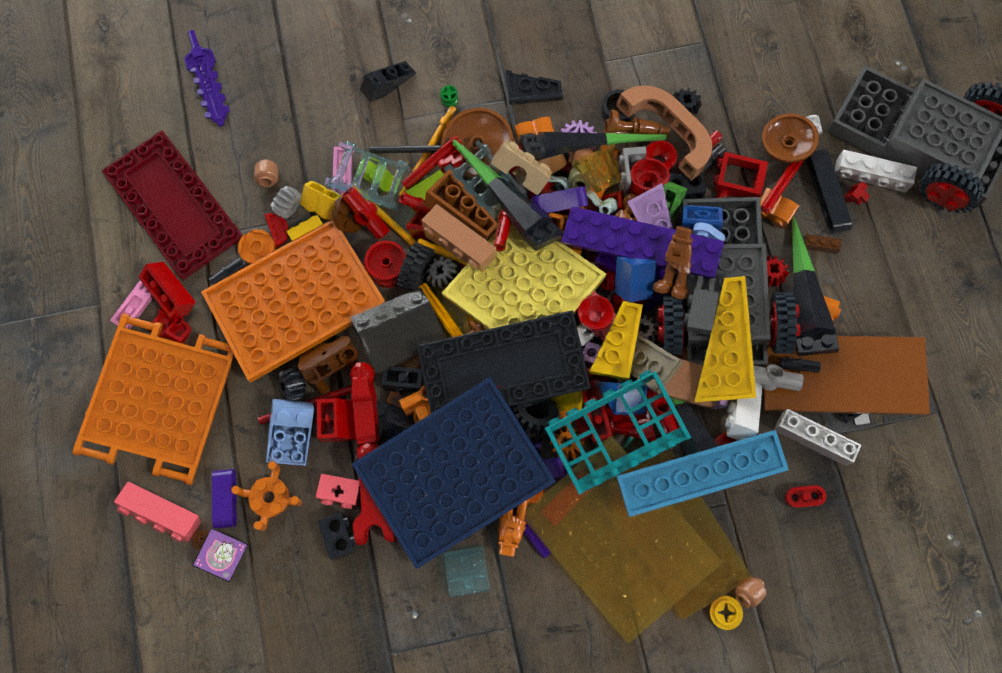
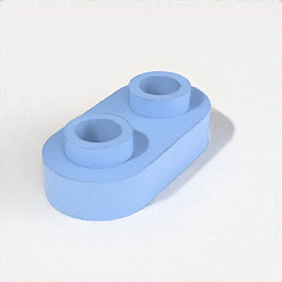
(708, 230)

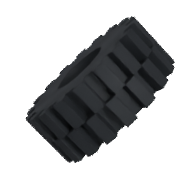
(414, 267)

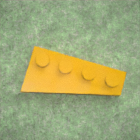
(618, 349)

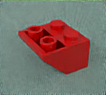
(335, 420)

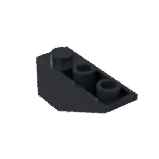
(385, 80)

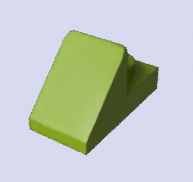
(386, 180)

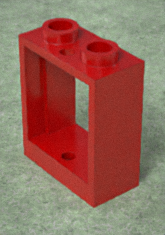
(745, 162)

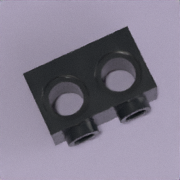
(692, 192)
(333, 538)

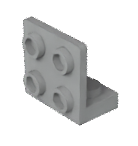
(626, 162)

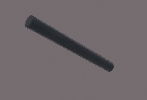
(405, 149)

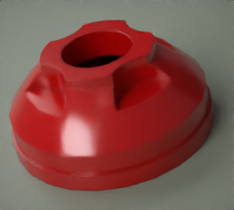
(664, 150)
(595, 304)

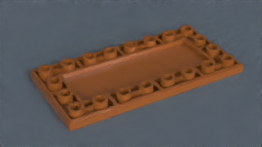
(861, 378)

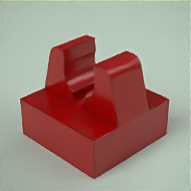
(857, 193)

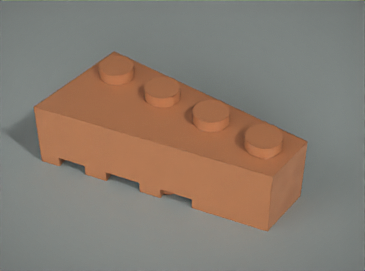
(458, 238)

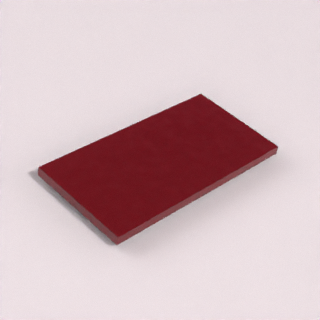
(172, 205)

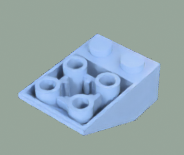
(289, 432)

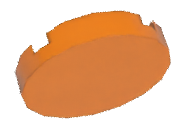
(255, 245)

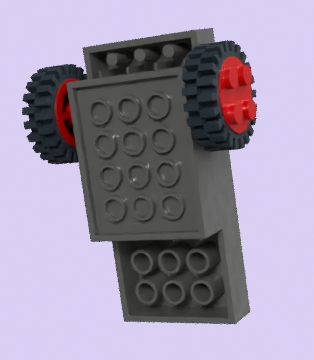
(928, 127)
(740, 256)

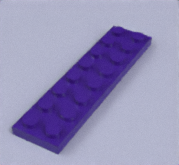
(637, 240)

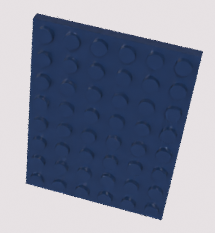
(453, 472)

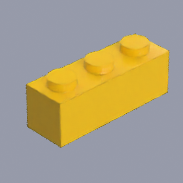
(304, 227)

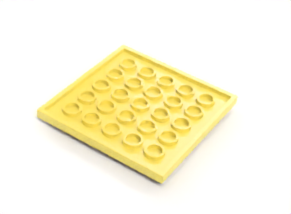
(524, 283)

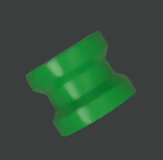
(446, 93)

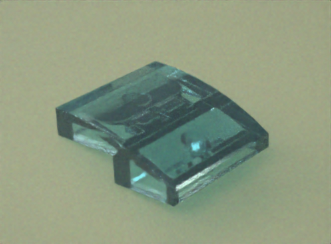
(466, 571)

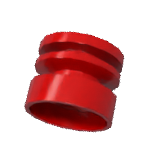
(647, 175)

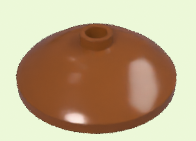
(790, 129)

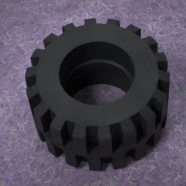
(543, 411)

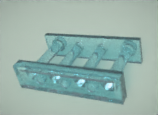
(371, 194)
(481, 199)

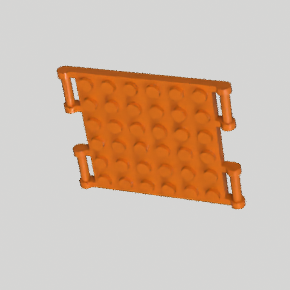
(155, 399)

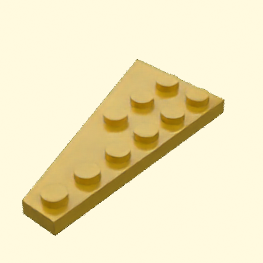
(729, 357)

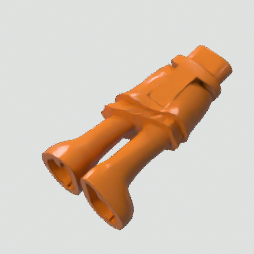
(512, 529)

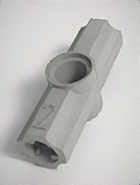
(774, 377)

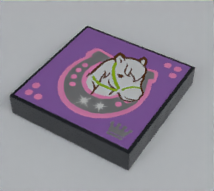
(220, 554)

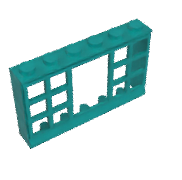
(630, 460)

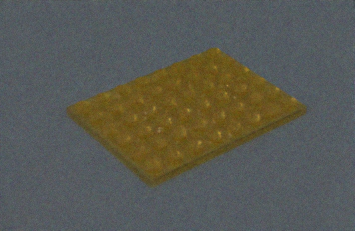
(623, 563)

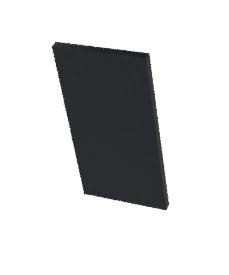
(523, 358)

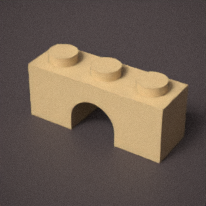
(510, 156)

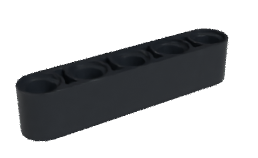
(828, 192)

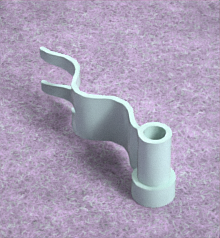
(607, 207)

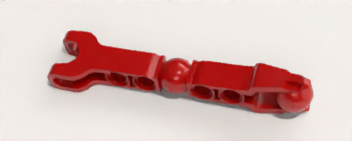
(367, 437)

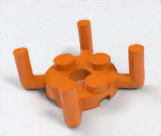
(258, 492)

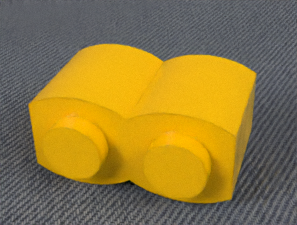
(319, 199)

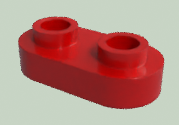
(804, 496)

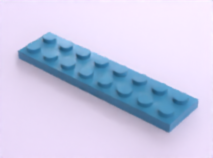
(702, 473)

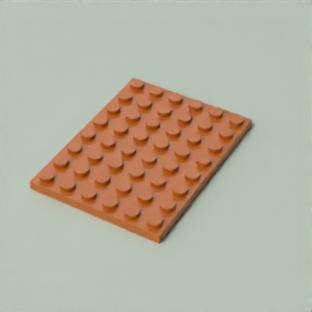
(291, 299)

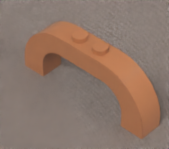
(677, 117)

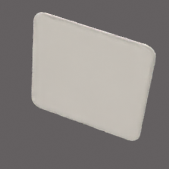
(862, 419)

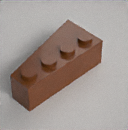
(455, 200)

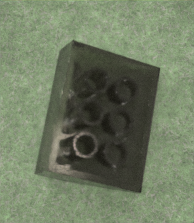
(396, 328)

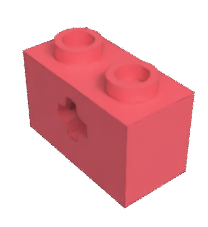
(329, 484)

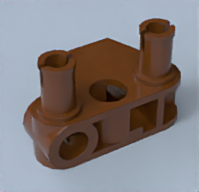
(336, 355)

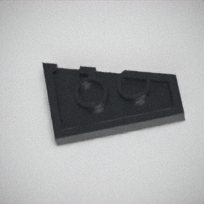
(528, 89)

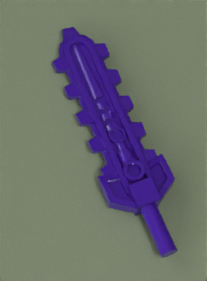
(201, 62)

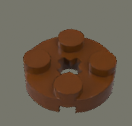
(340, 217)

